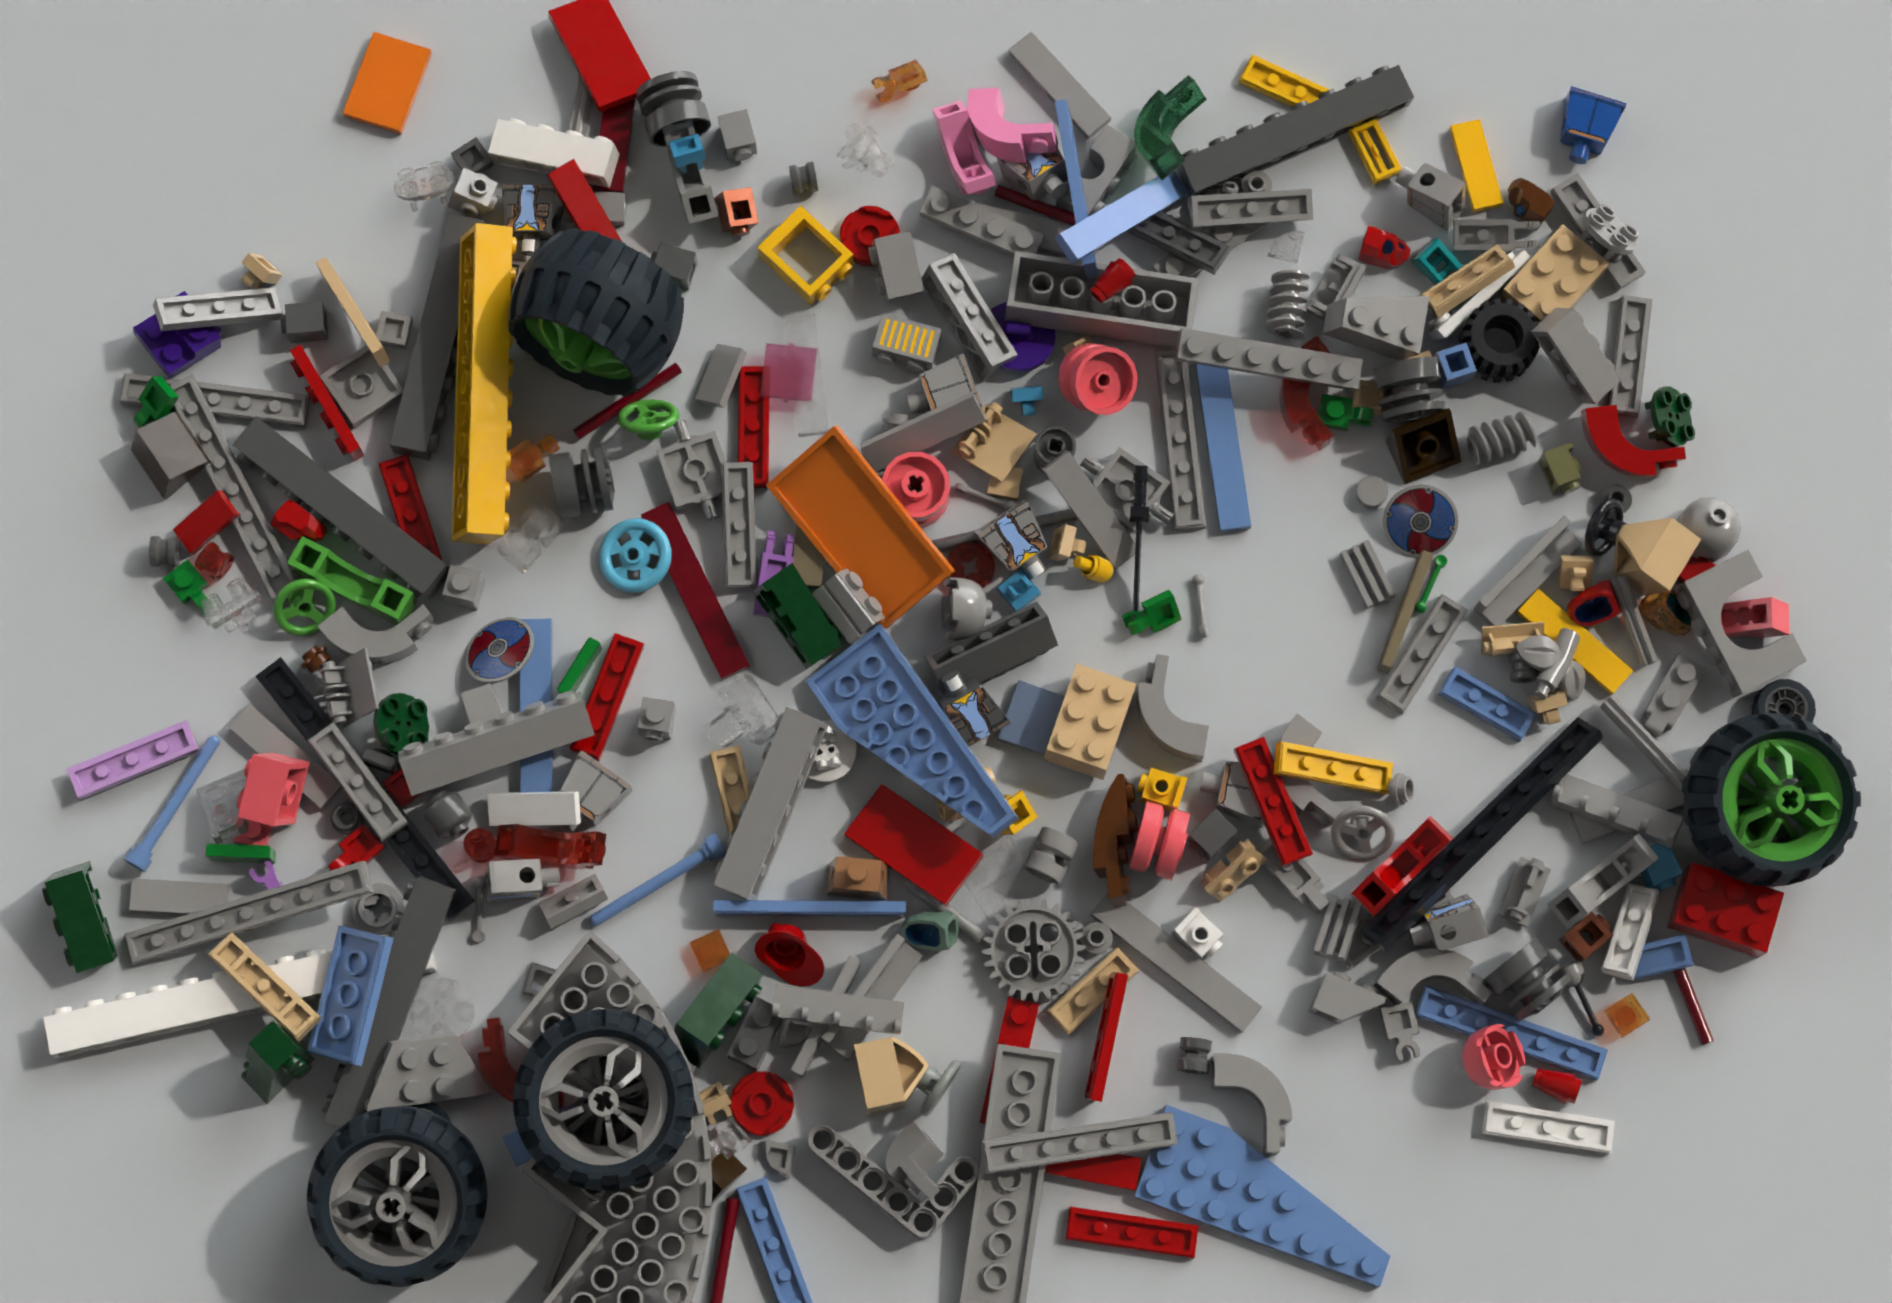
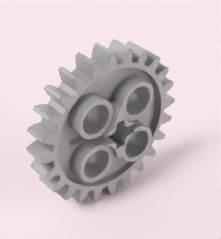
(1063, 949)

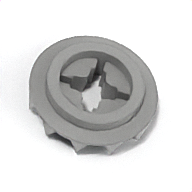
(367, 919)

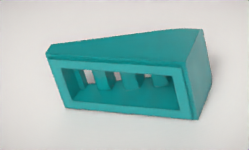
(1443, 254)

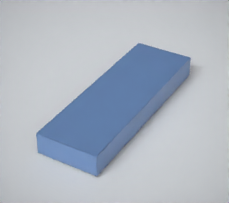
(1487, 704)

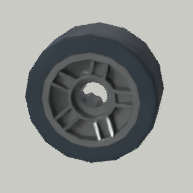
(1789, 695)

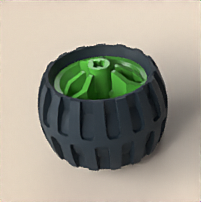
(596, 312)
(1795, 753)

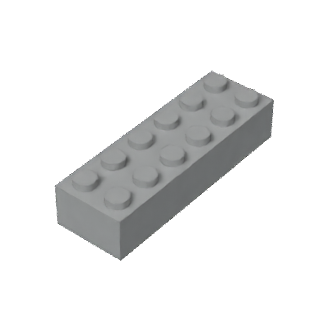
(1057, 297)

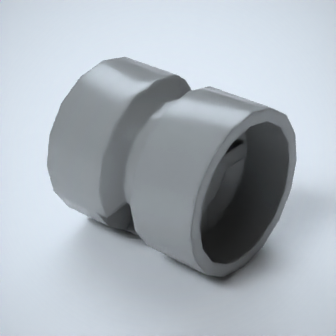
(1051, 855)

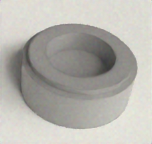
(1371, 492)

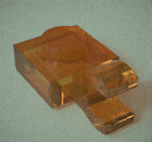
(904, 78)
(527, 458)

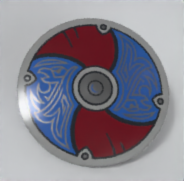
(1420, 520)
(499, 650)

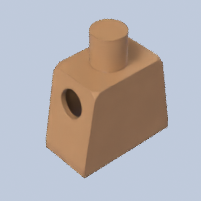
(858, 878)

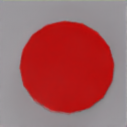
(863, 227)
(762, 1103)

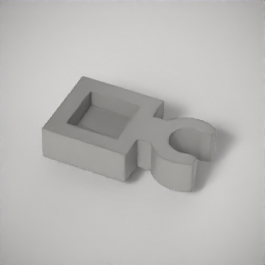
(1400, 1024)

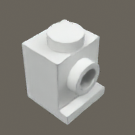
(1186, 934)

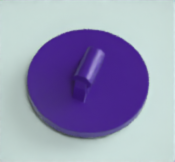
(1030, 343)

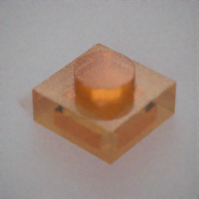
(710, 950)
(1627, 1015)

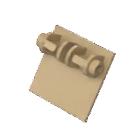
(994, 444)

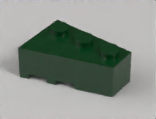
(797, 616)
(79, 918)
(717, 1008)

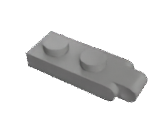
(1672, 694)

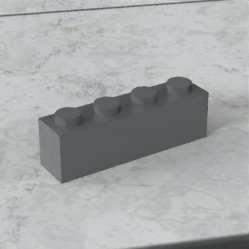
(995, 647)

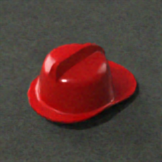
(789, 955)

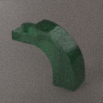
(1158, 122)

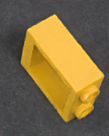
(785, 234)

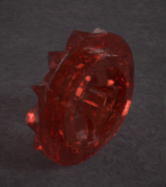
(965, 554)

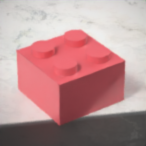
(272, 789)

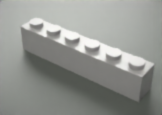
(495, 743)
(770, 803)

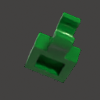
(156, 400)
(1338, 412)
(187, 583)
(1157, 614)

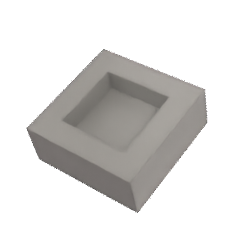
(394, 329)

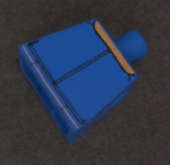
(1588, 122)

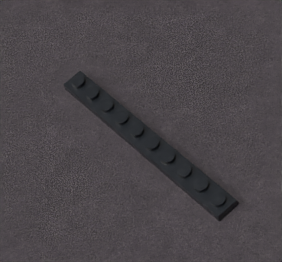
(1481, 834)
(407, 842)

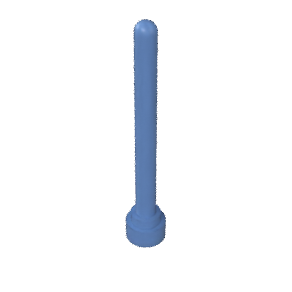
(711, 849)
(141, 854)

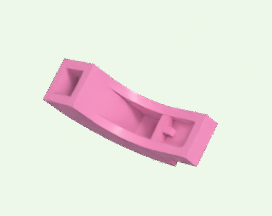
(1002, 138)
(961, 149)

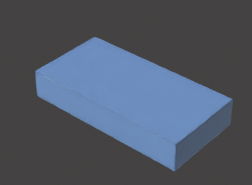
(1664, 957)

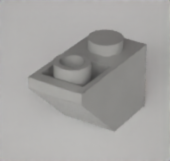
(1342, 1000)

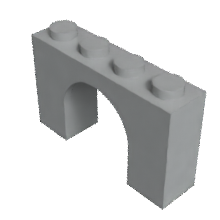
(1739, 667)

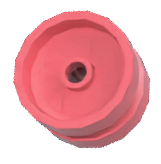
(1097, 378)
(927, 475)
(1160, 841)

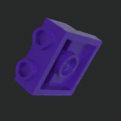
(177, 348)

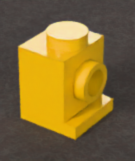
(1171, 797)
(1023, 810)

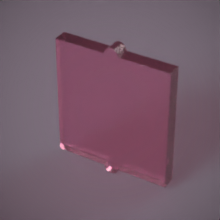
(788, 372)

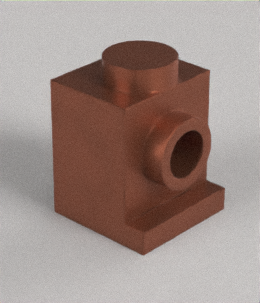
(743, 204)
(1598, 929)

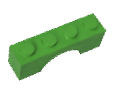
(351, 583)

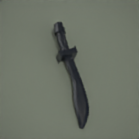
(1139, 513)

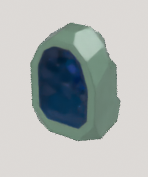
(931, 930)

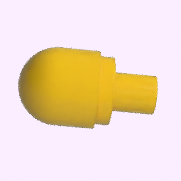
(1094, 568)

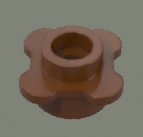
(315, 658)

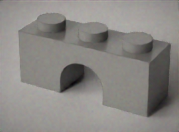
(1113, 154)

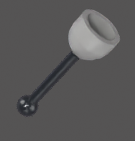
(1576, 974)

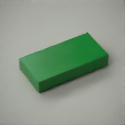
(580, 666)
(240, 853)

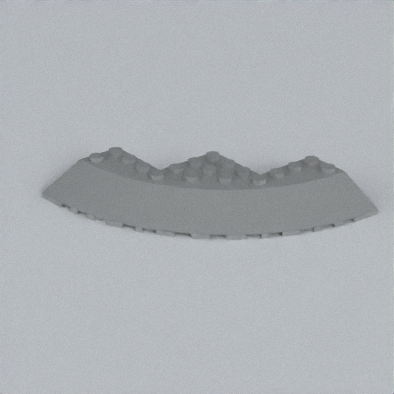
(653, 1231)

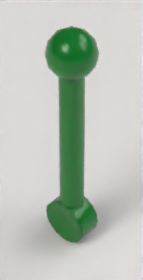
(1439, 562)

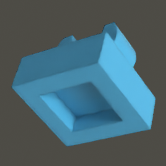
(687, 151)
(1026, 396)
(1018, 590)

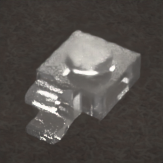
(728, 1139)

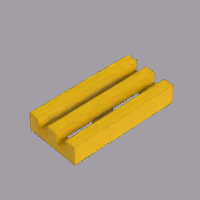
(1364, 156)

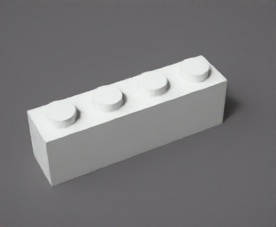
(544, 150)

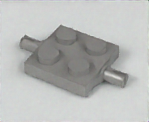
(693, 469)
(1116, 487)

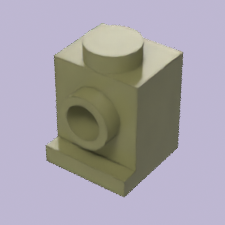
(1561, 469)

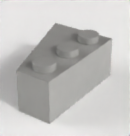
(1379, 324)

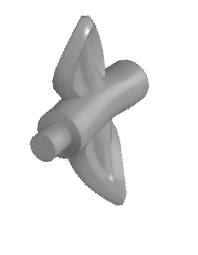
(1554, 663)

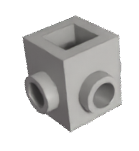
(473, 194)

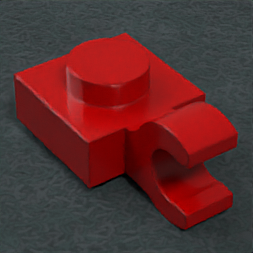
(357, 847)

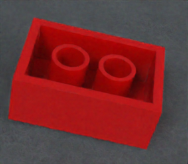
(1725, 910)

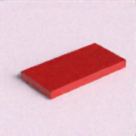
(600, 51)
(914, 845)

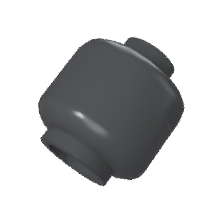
(448, 814)

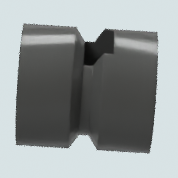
(1051, 444)

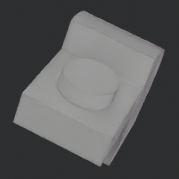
(911, 1157)

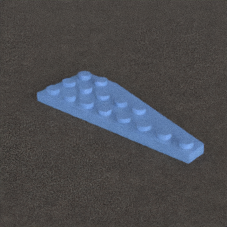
(891, 713)
(1240, 1191)

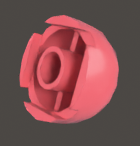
(1493, 1057)

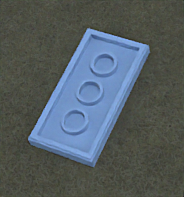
(350, 995)

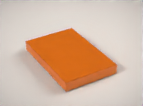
(387, 83)

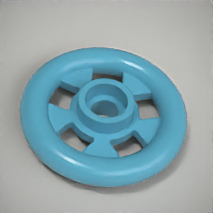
(648, 577)

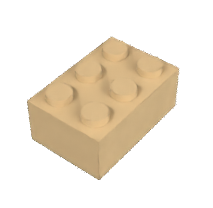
(1556, 275)
(1089, 721)

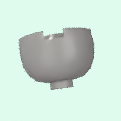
(1714, 524)
(964, 608)

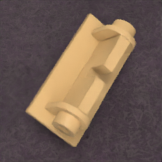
(1504, 638)
(1223, 879)

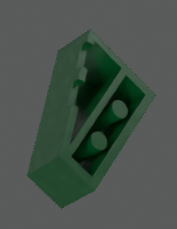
(274, 1061)

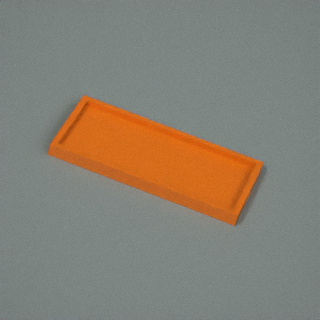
(860, 524)

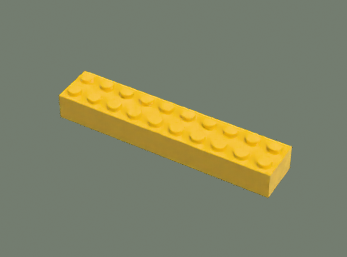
(483, 385)

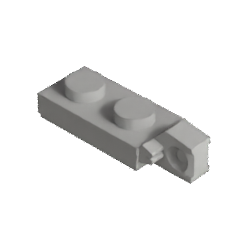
(1296, 878)

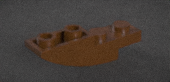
(1112, 832)

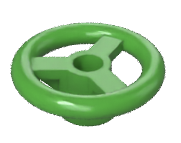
(649, 423)
(302, 592)

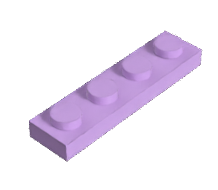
(132, 760)

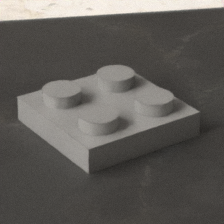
(362, 386)

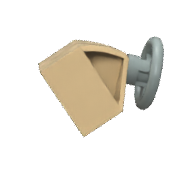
(893, 1072)

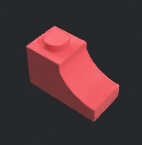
(1756, 618)

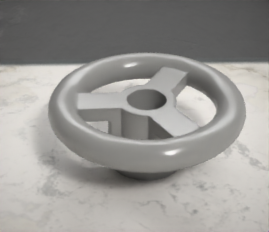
(1362, 826)

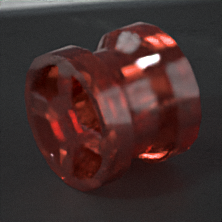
(214, 561)
(484, 848)

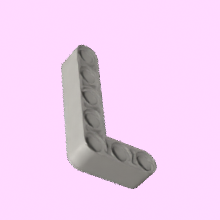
(891, 1186)

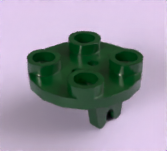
(1671, 417)
(402, 710)

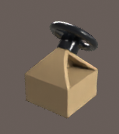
(1645, 552)

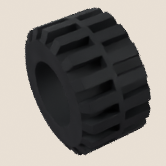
(1514, 321)

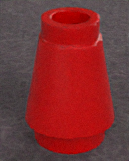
(1113, 279)
(1558, 1085)

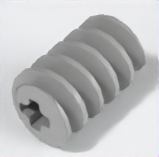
(1285, 302)
(1499, 436)

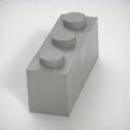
(1576, 355)

